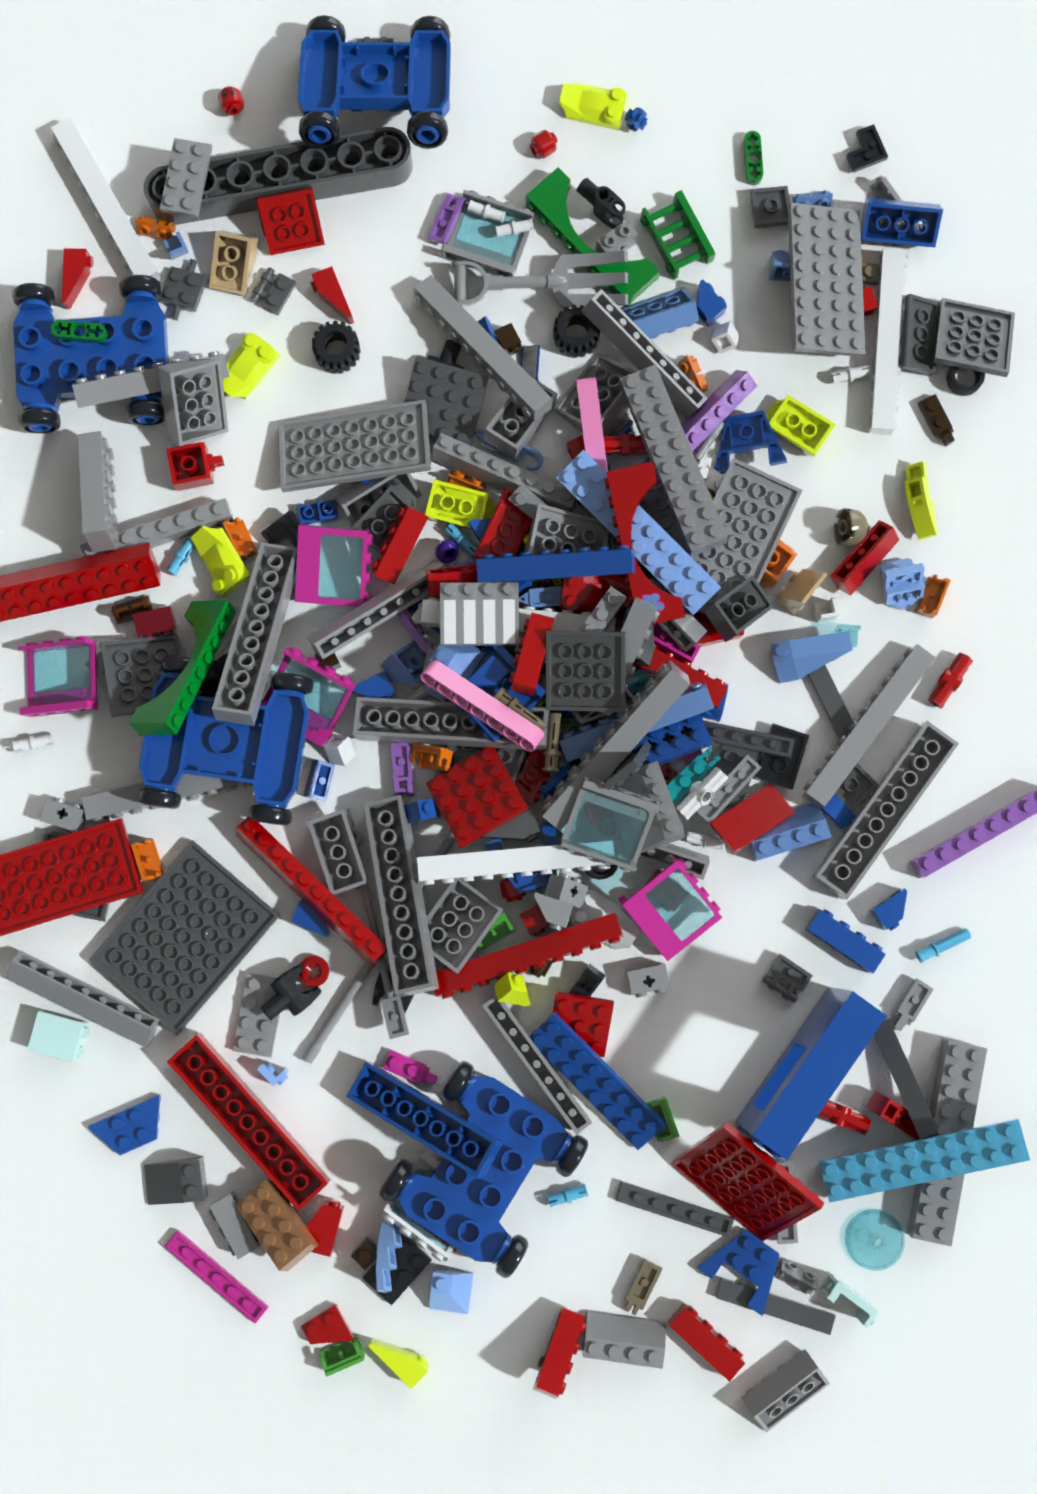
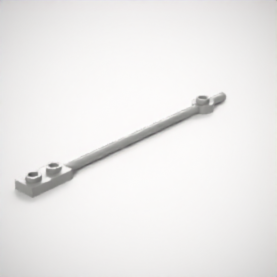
(392, 1006)

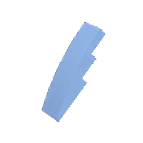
(386, 1258)

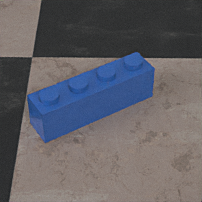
(845, 941)

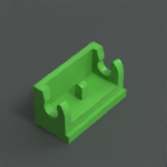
(500, 929)
(662, 1109)
(341, 1356)

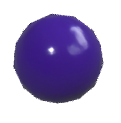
(446, 551)

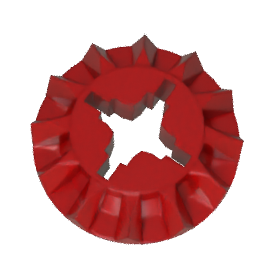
(323, 969)

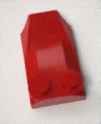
(587, 591)

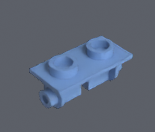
(820, 198)

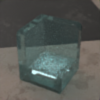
(854, 629)

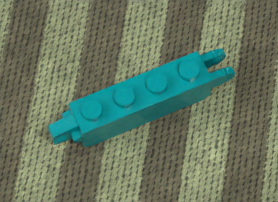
(693, 772)

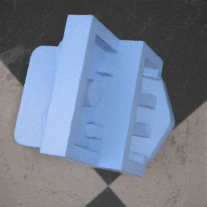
(902, 583)

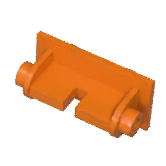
(149, 227)
(690, 367)
(458, 478)

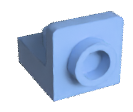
(269, 1073)

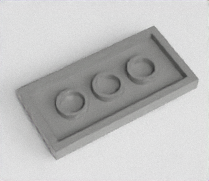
(186, 178)
(254, 1030)

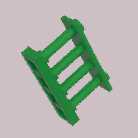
(687, 220)

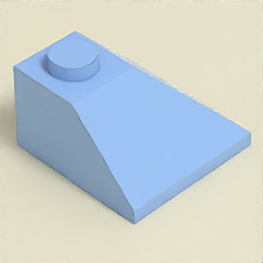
(451, 1290)

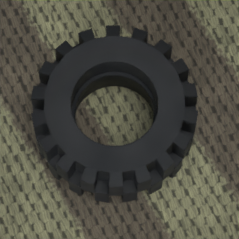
(331, 333)
(572, 345)

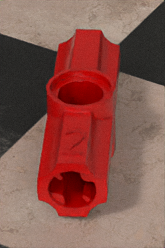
(624, 444)
(950, 680)
(845, 1117)

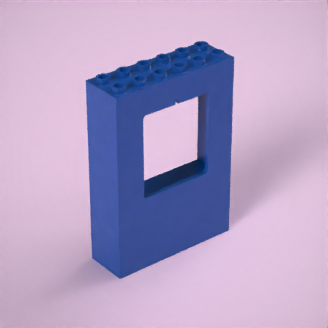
(809, 1071)

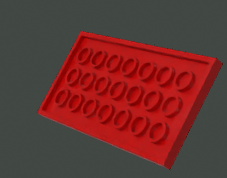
(66, 876)

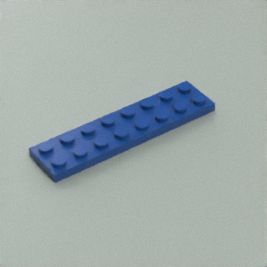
(597, 1081)

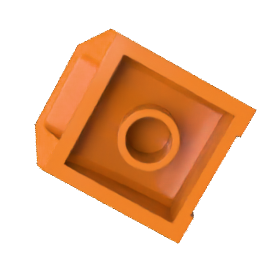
(778, 564)

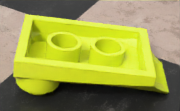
(593, 104)
(249, 365)
(799, 424)
(457, 504)
(220, 560)

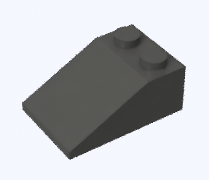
(738, 608)
(519, 828)
(176, 1181)

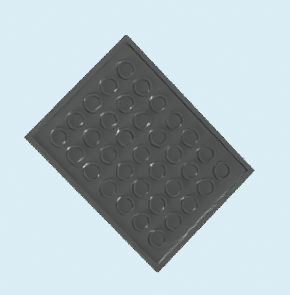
(184, 937)

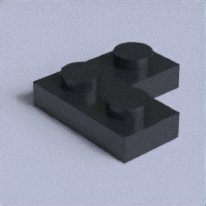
(871, 151)
(283, 527)

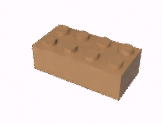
(277, 1225)

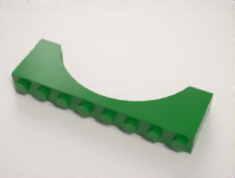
(550, 206)
(168, 710)

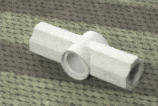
(701, 793)

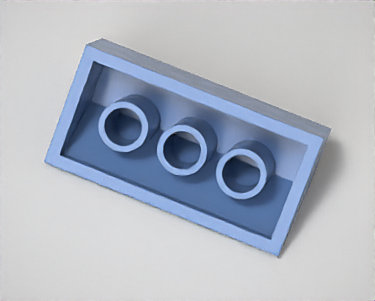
(664, 313)
(799, 830)

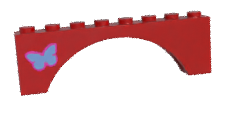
(627, 490)

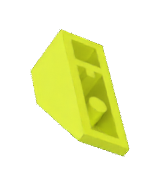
(402, 1362)

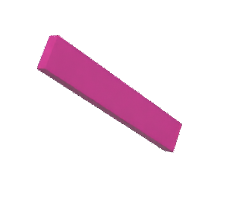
(216, 1276)

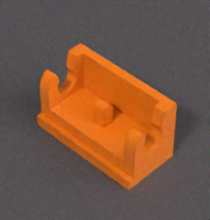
(240, 538)
(933, 596)
(431, 757)
(147, 860)

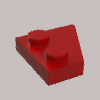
(327, 1327)

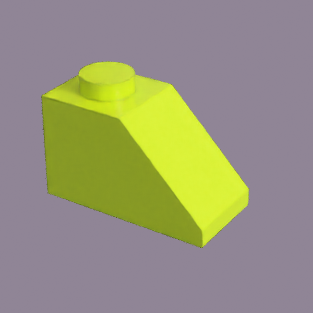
(512, 990)

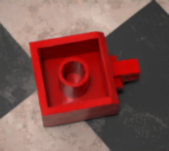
(192, 465)

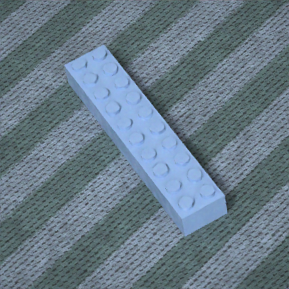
(650, 542)

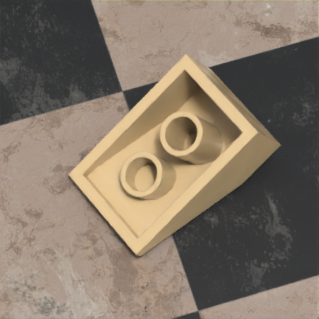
(232, 261)
(801, 588)

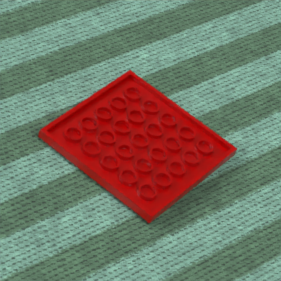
(747, 1182)

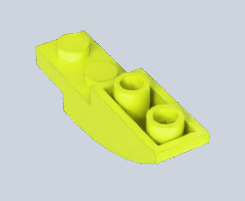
(919, 500)

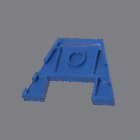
(748, 433)
(528, 883)
(752, 1260)

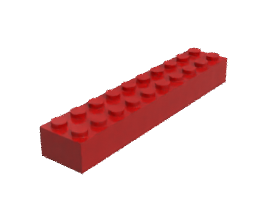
(78, 581)
(249, 1121)

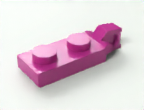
(408, 1068)

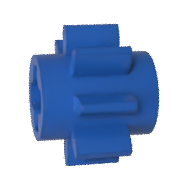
(636, 119)

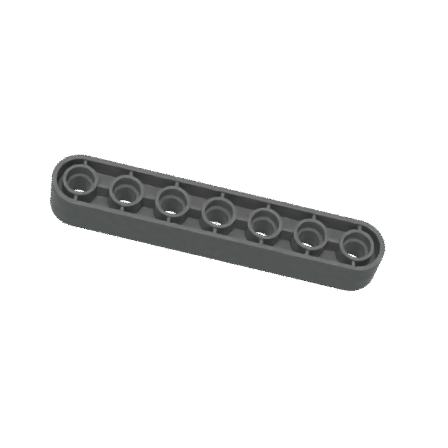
(296, 162)

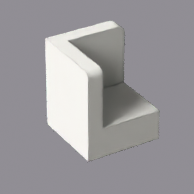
(725, 337)
(826, 610)
(339, 749)

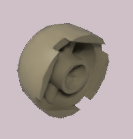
(851, 527)

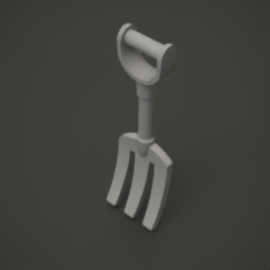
(559, 281)

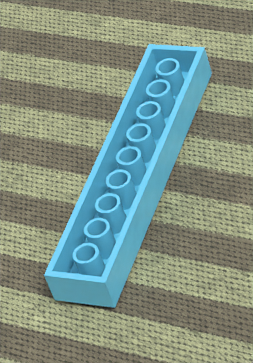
(924, 1160)

